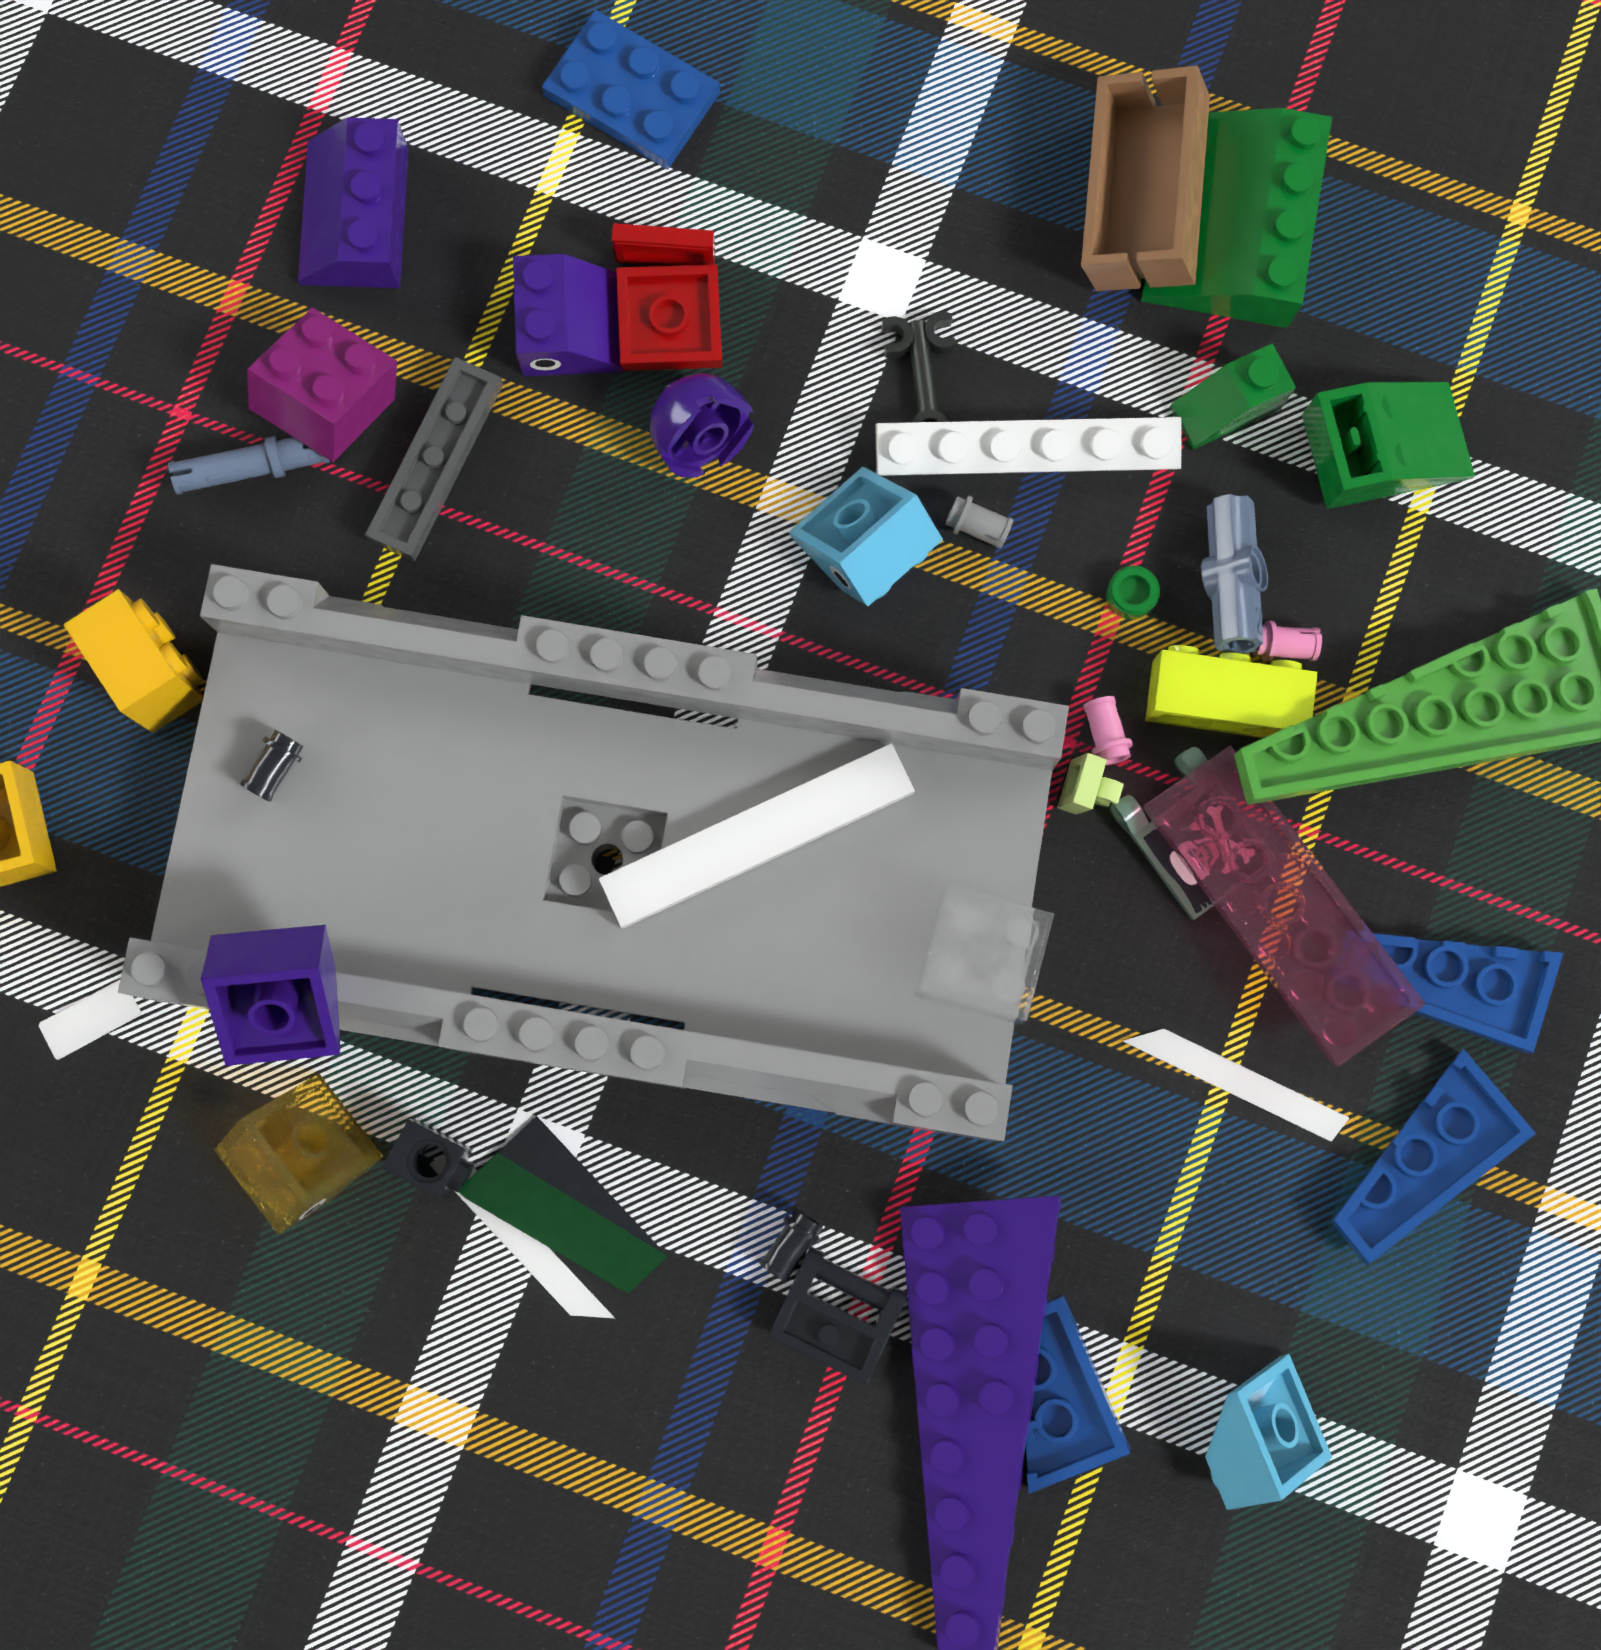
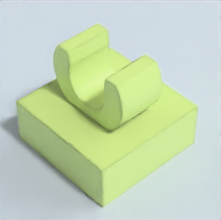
(1087, 787)

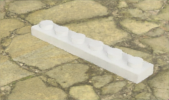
(1028, 446)

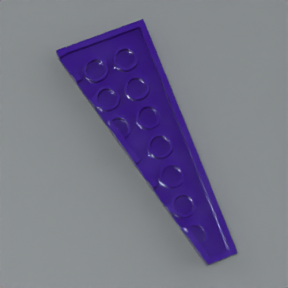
(975, 1337)

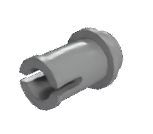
(978, 522)

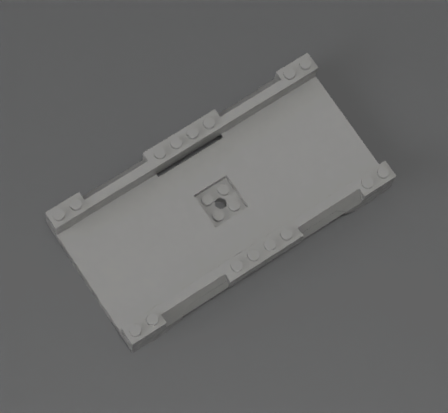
(462, 825)

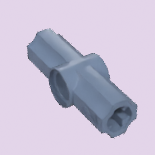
(1234, 574)

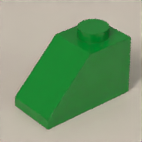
(1234, 397)

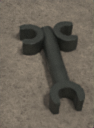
(920, 338)

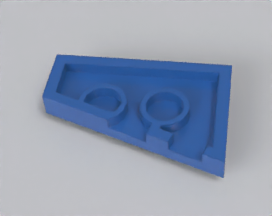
(1071, 1412)

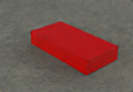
(662, 245)

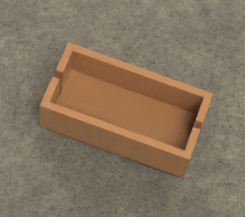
(1146, 180)

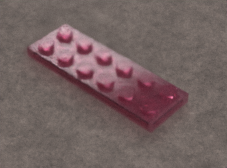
(1284, 909)

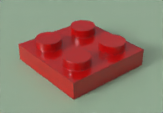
(669, 317)

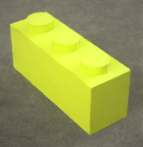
(1228, 692)

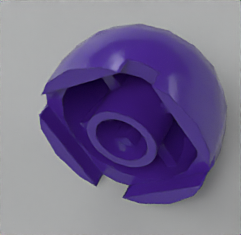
(699, 421)

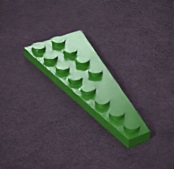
(1484, 703)

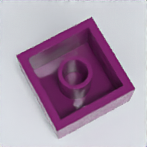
(322, 384)

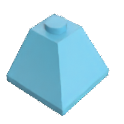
(1266, 1438)

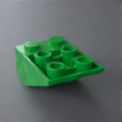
(1385, 440)

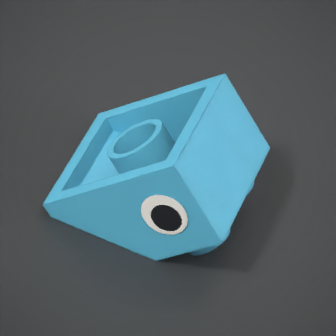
(867, 535)

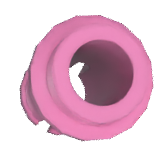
(1289, 642)
(1107, 730)

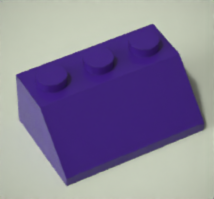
(354, 205)

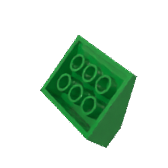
(1255, 216)

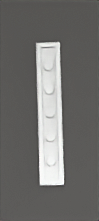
(756, 836)

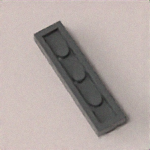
(434, 459)

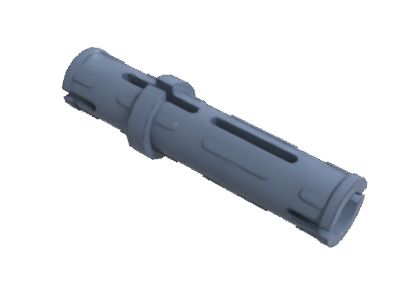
(242, 464)

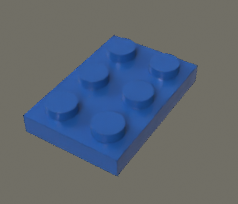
(631, 89)

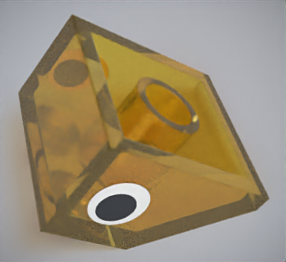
(297, 1152)

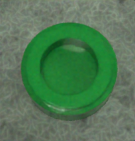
(1132, 592)

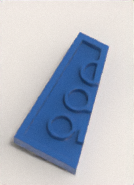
(1479, 988)
(1439, 1152)

